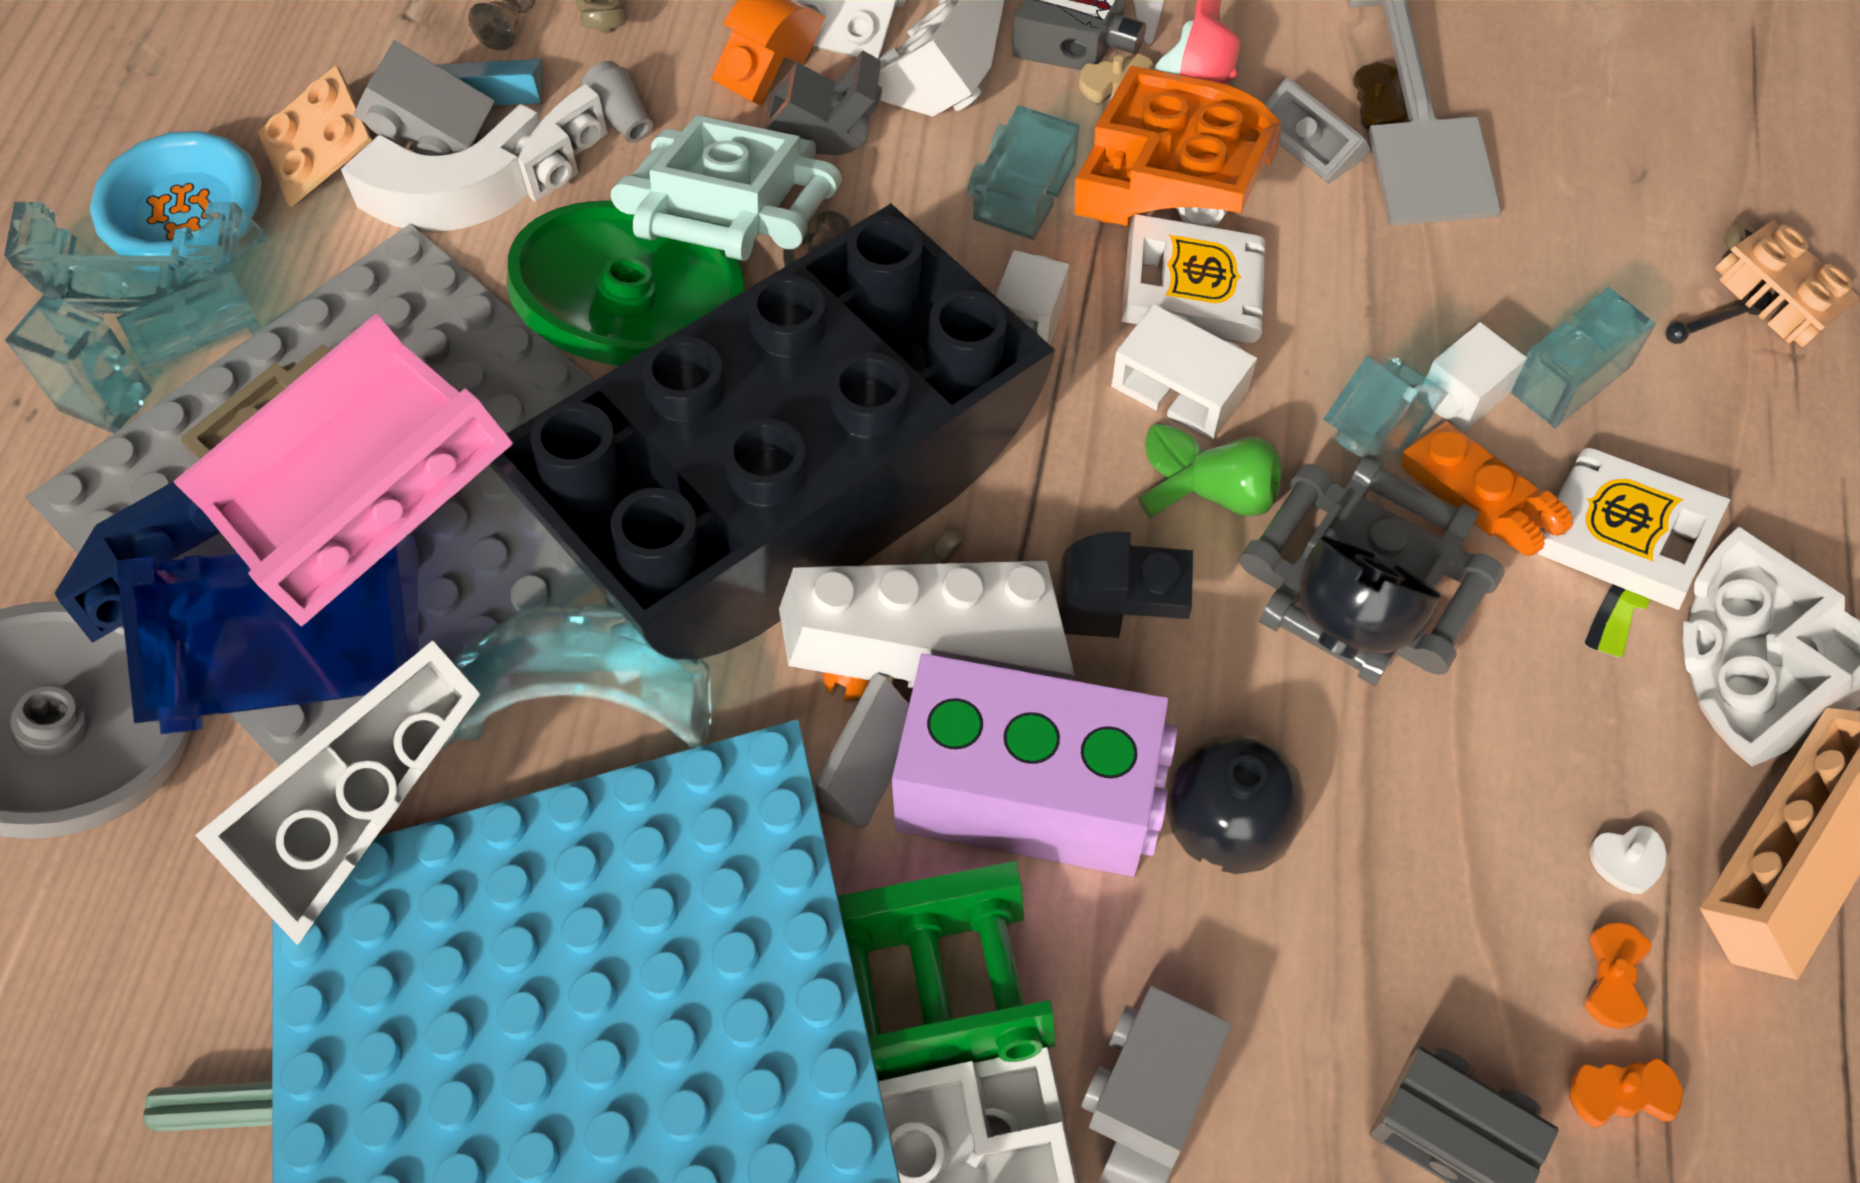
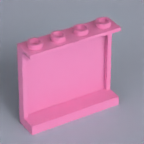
(341, 467)

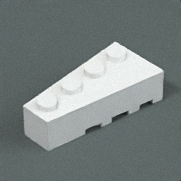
(887, 615)
(324, 806)

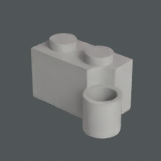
(1154, 1085)

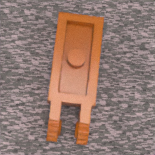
(1469, 474)

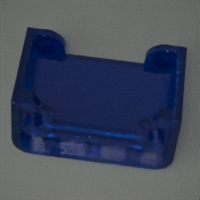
(219, 644)

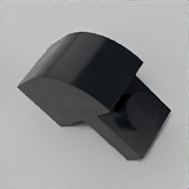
(1111, 578)

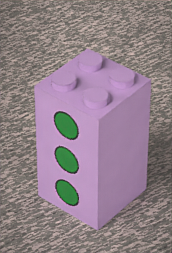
(1033, 765)

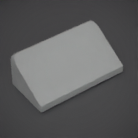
(1315, 133)
(864, 755)

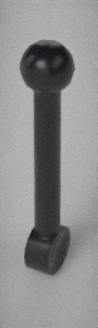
(1678, 331)

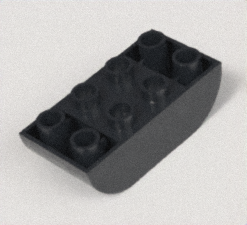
(780, 434)

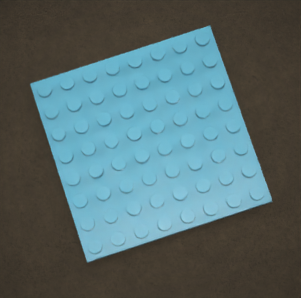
(587, 992)

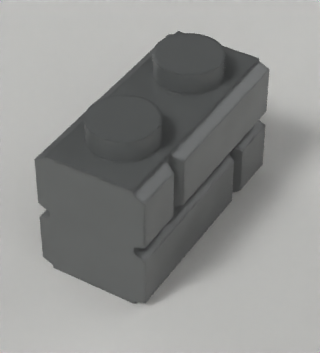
(1461, 1125)

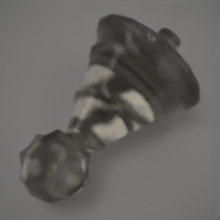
(496, 21)

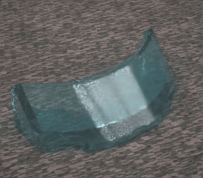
(124, 282)
(582, 654)

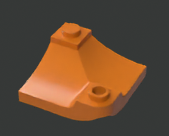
(1174, 146)

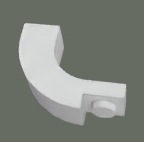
(443, 189)

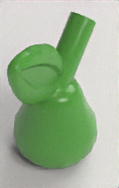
(1235, 475)

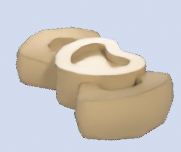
(1102, 79)

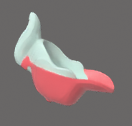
(1205, 48)

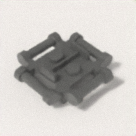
(1392, 541)

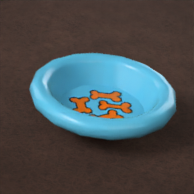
(167, 187)

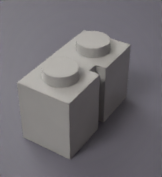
(422, 104)

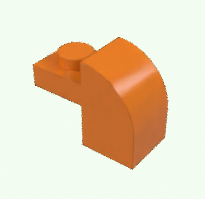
(759, 42)

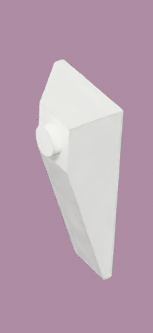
(942, 57)

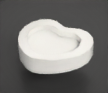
(1629, 860)

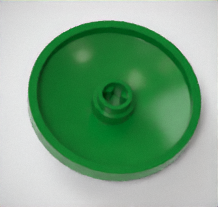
(604, 291)

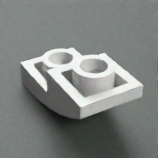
(568, 129)

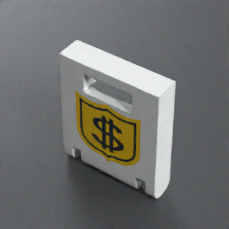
(1206, 276)
(1624, 522)

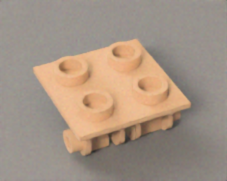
(314, 136)
(1781, 259)

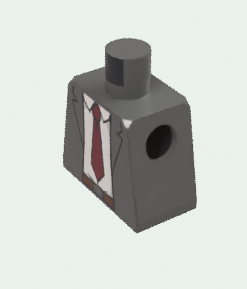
(1074, 31)

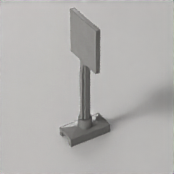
(1429, 164)

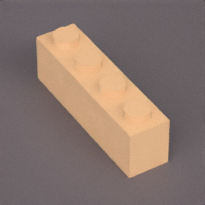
(1796, 856)

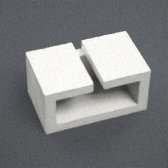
(1174, 354)

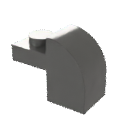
(825, 110)

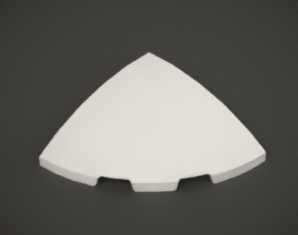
(1768, 648)
(980, 1123)

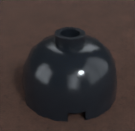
(1362, 600)
(1236, 803)

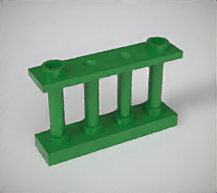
(917, 917)

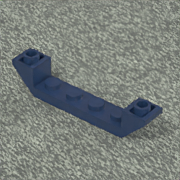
(155, 526)

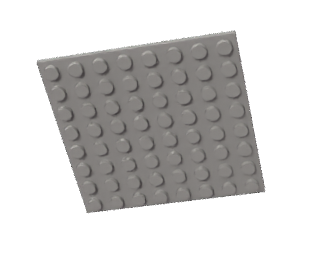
(476, 554)

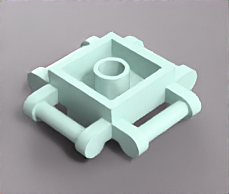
(725, 186)

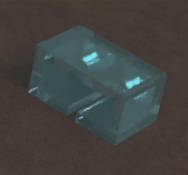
(1024, 164)
(1582, 357)
(79, 364)
(1383, 407)

